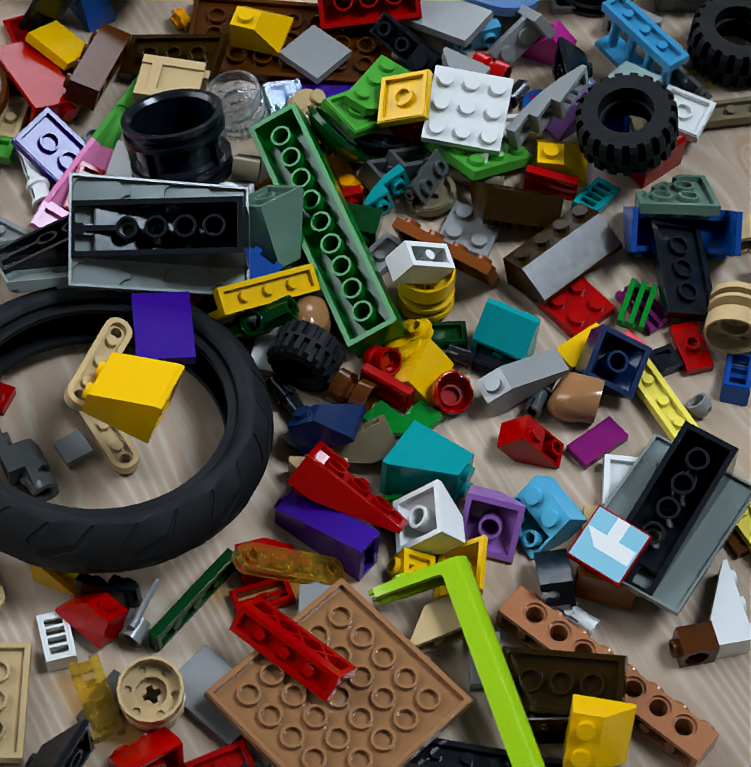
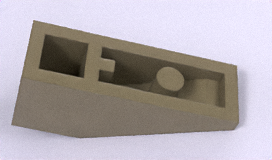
(371, 443)

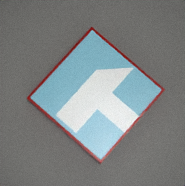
(608, 546)

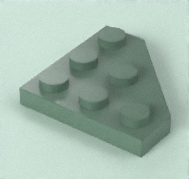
(681, 197)

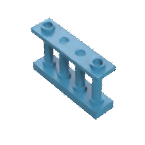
(646, 34)

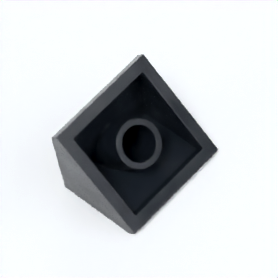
(42, 13)

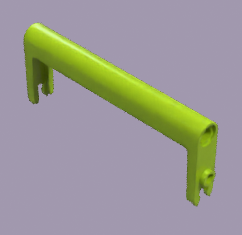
(482, 643)

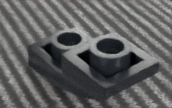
(123, 590)

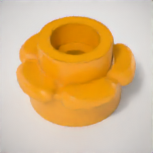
(180, 19)

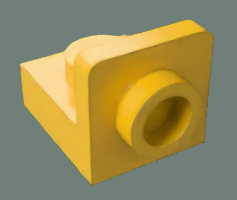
(408, 561)

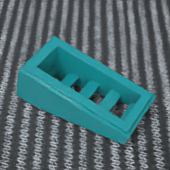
(589, 191)

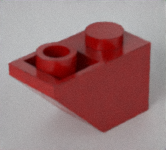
(529, 443)

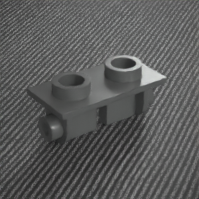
(682, 79)
(428, 178)

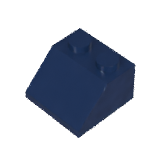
(615, 360)

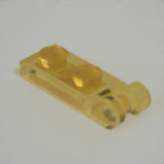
(96, 699)

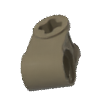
(246, 168)

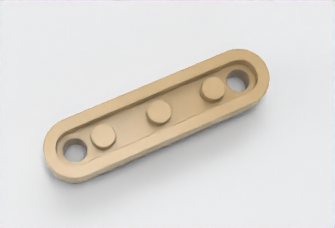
(101, 349)
(113, 444)

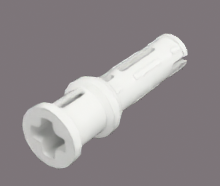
(37, 185)

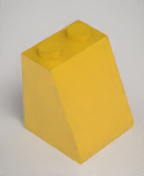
(132, 393)

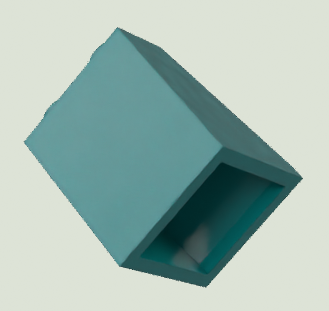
(423, 458)

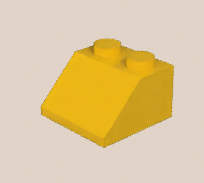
(598, 732)

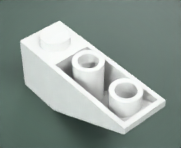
(729, 614)

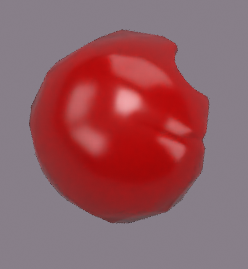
(452, 393)

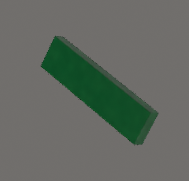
(191, 601)

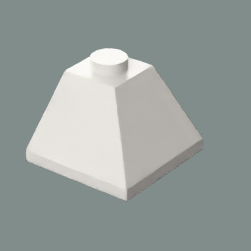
(432, 520)

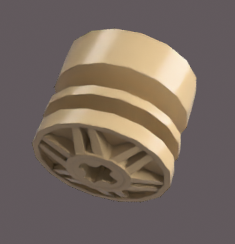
(729, 318)
(148, 676)

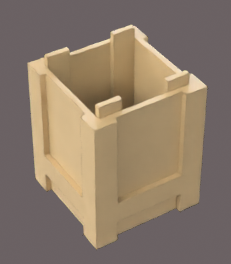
(169, 73)

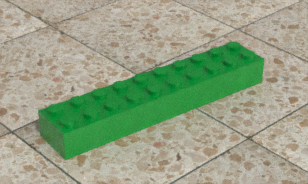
(329, 232)

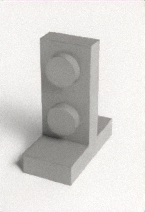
(521, 35)

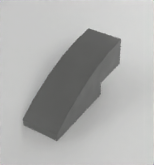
(409, 158)

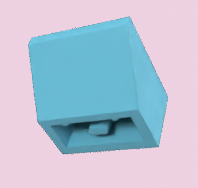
(548, 516)

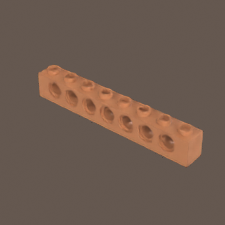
(660, 731)

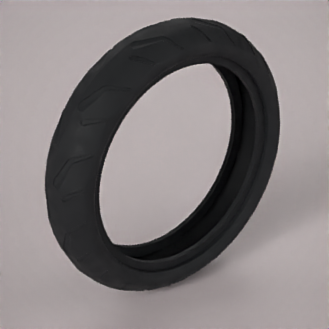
(164, 526)

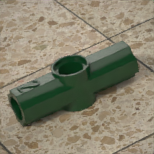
(270, 317)

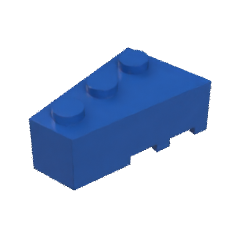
(93, 13)

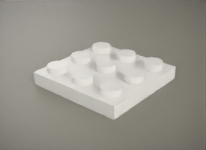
(467, 110)

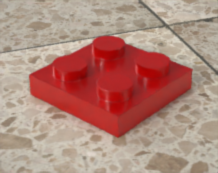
(578, 308)

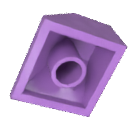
(497, 517)

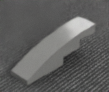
(550, 103)

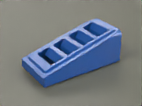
(736, 380)

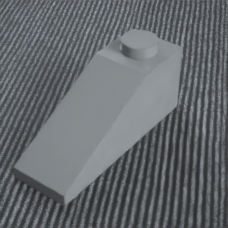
(521, 379)

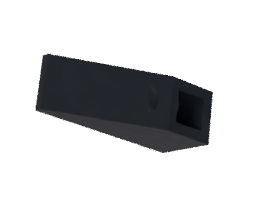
(406, 44)

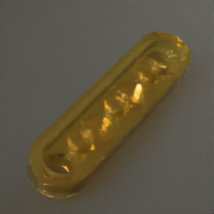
(286, 564)

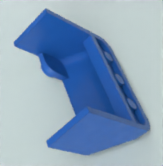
(719, 233)

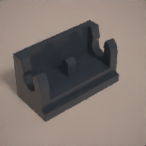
(555, 575)

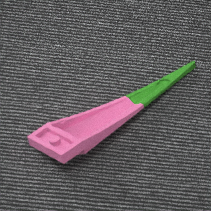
(96, 152)

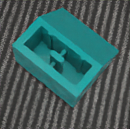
(505, 332)

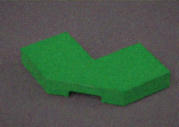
(399, 424)

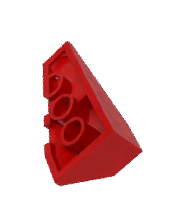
(326, 480)

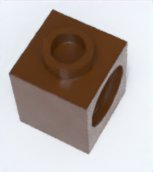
(694, 644)

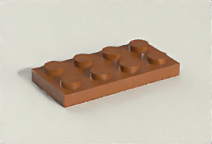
(476, 267)

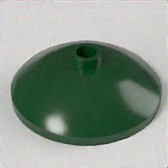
(334, 138)

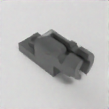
(26, 465)

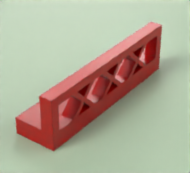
(291, 649)

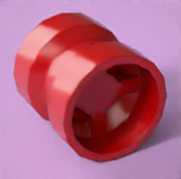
(384, 358)

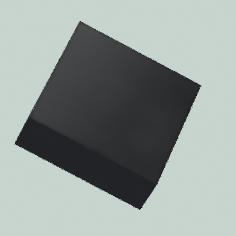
(666, 360)

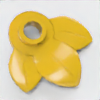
(410, 341)

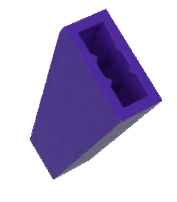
(329, 533)

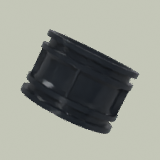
(178, 137)

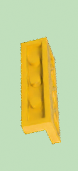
(262, 290)

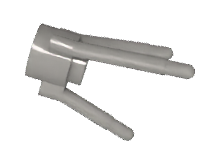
(135, 627)

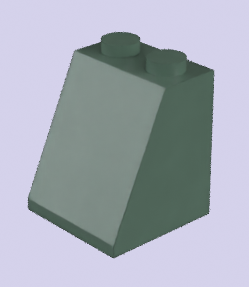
(277, 222)

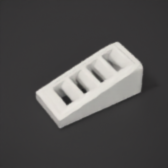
(58, 660)

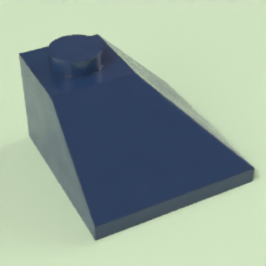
(326, 423)

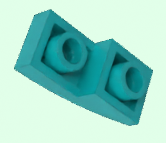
(387, 188)

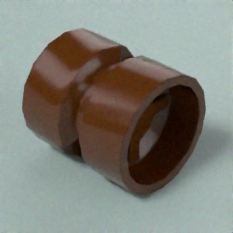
(347, 389)

